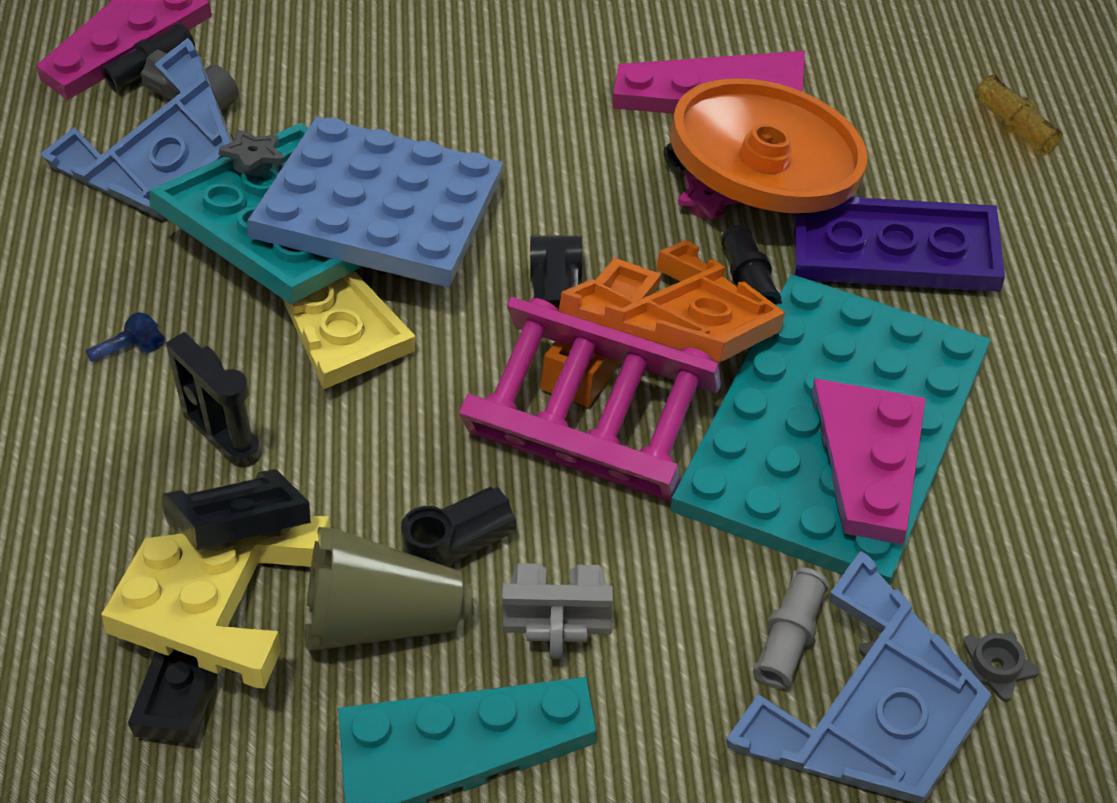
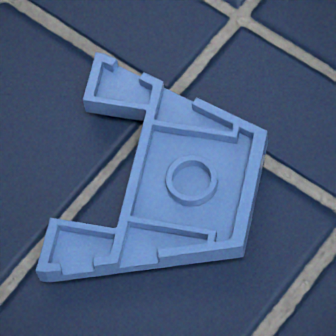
(163, 147)
(896, 714)

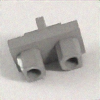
(557, 611)

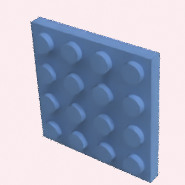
(378, 201)

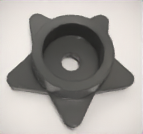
(252, 154)
(1005, 650)

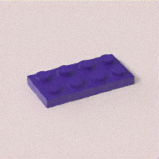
(901, 244)

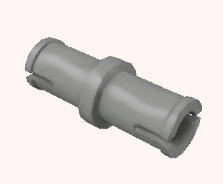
(791, 628)

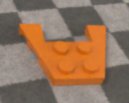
(695, 313)

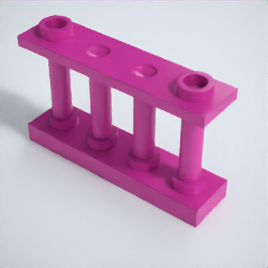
(598, 451)

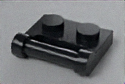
(213, 400)
(237, 511)

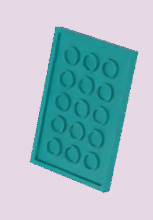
(764, 452)

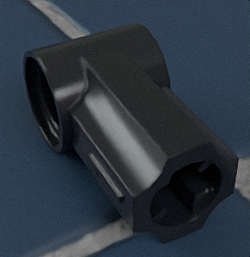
(555, 265)
(458, 528)

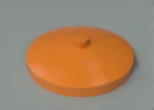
(768, 145)

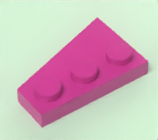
(872, 455)

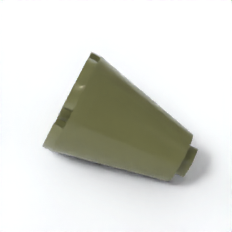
(378, 593)

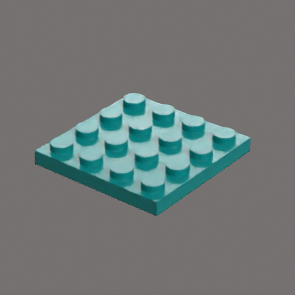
(215, 210)

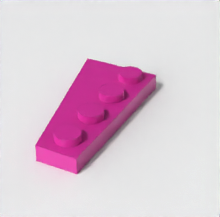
(111, 34)
(661, 84)

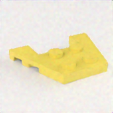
(189, 595)

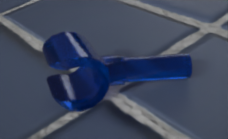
(139, 330)

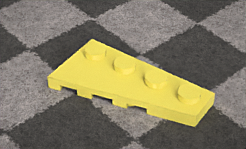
(348, 330)

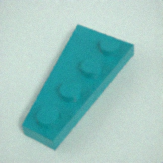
(459, 739)

